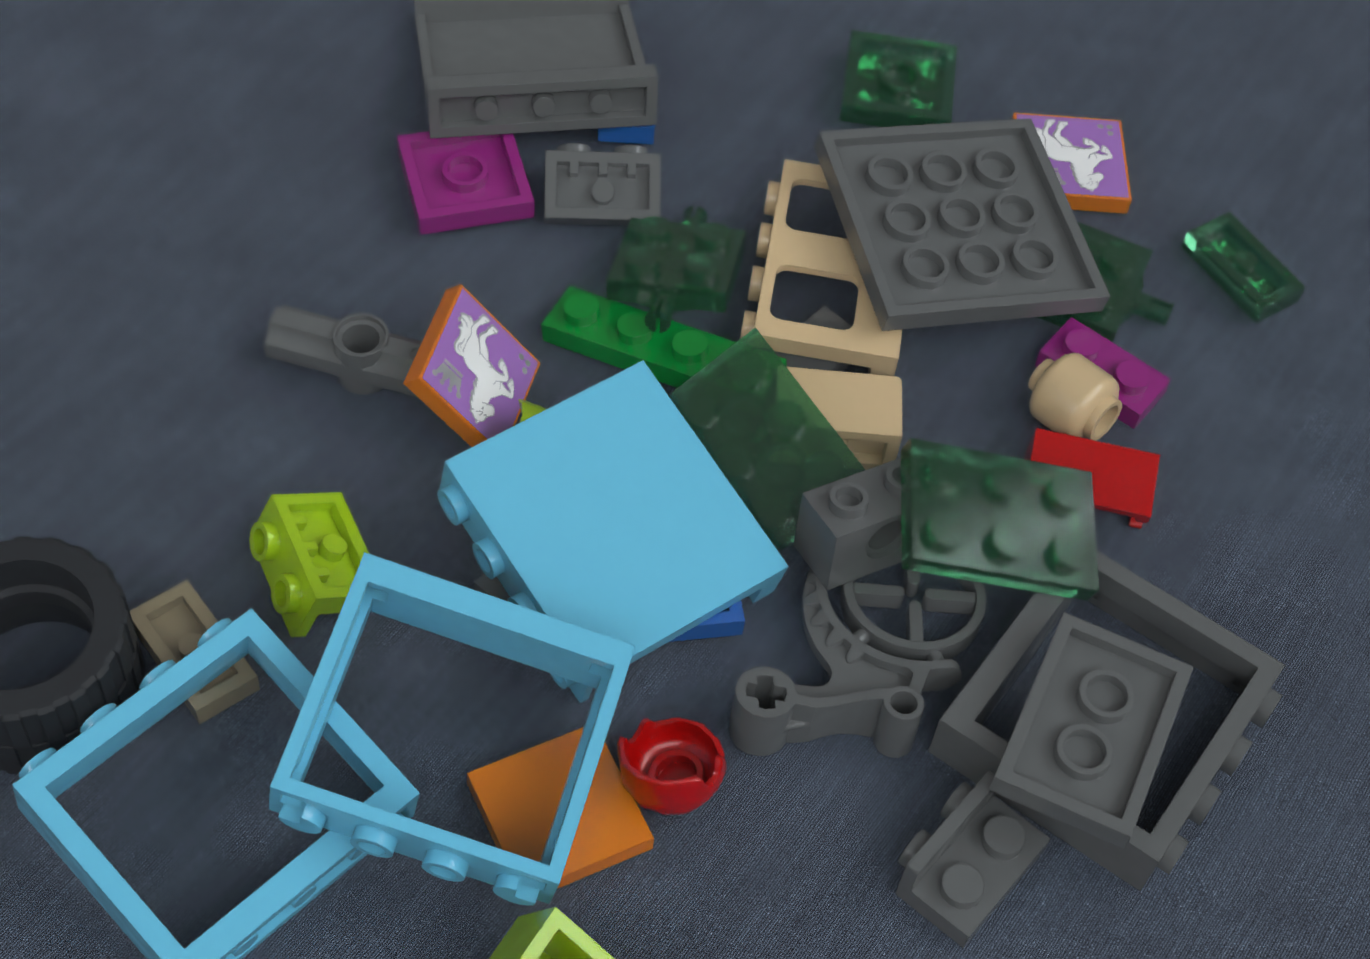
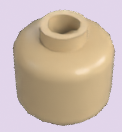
(1074, 397)

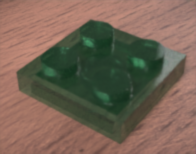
(897, 81)

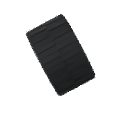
(70, 586)

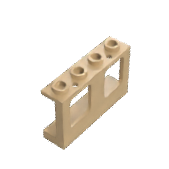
(820, 256)

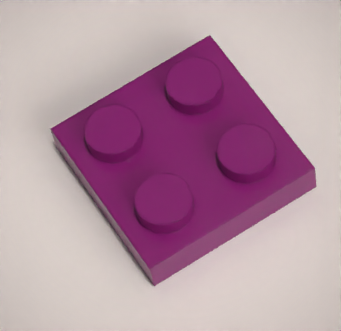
(464, 180)

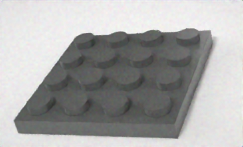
(959, 223)

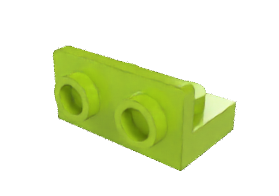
(307, 554)

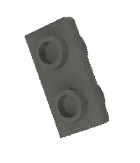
(601, 186)
(968, 861)

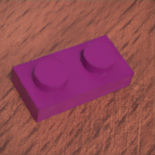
(1138, 382)

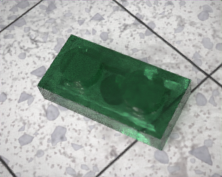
(1243, 267)

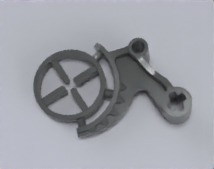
(872, 674)

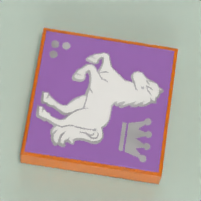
(1087, 160)
(471, 369)

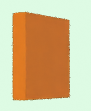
(522, 796)

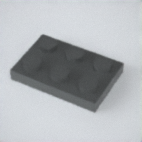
(1092, 730)

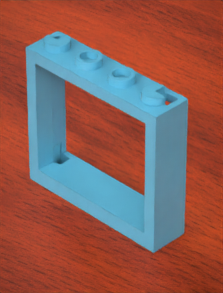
(484, 624)
(159, 694)

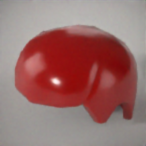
(671, 765)

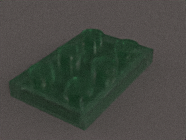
(763, 433)
(998, 520)

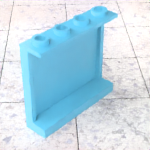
(610, 517)

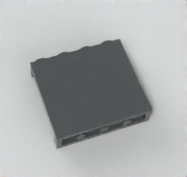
(532, 66)

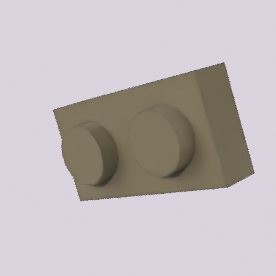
(171, 630)

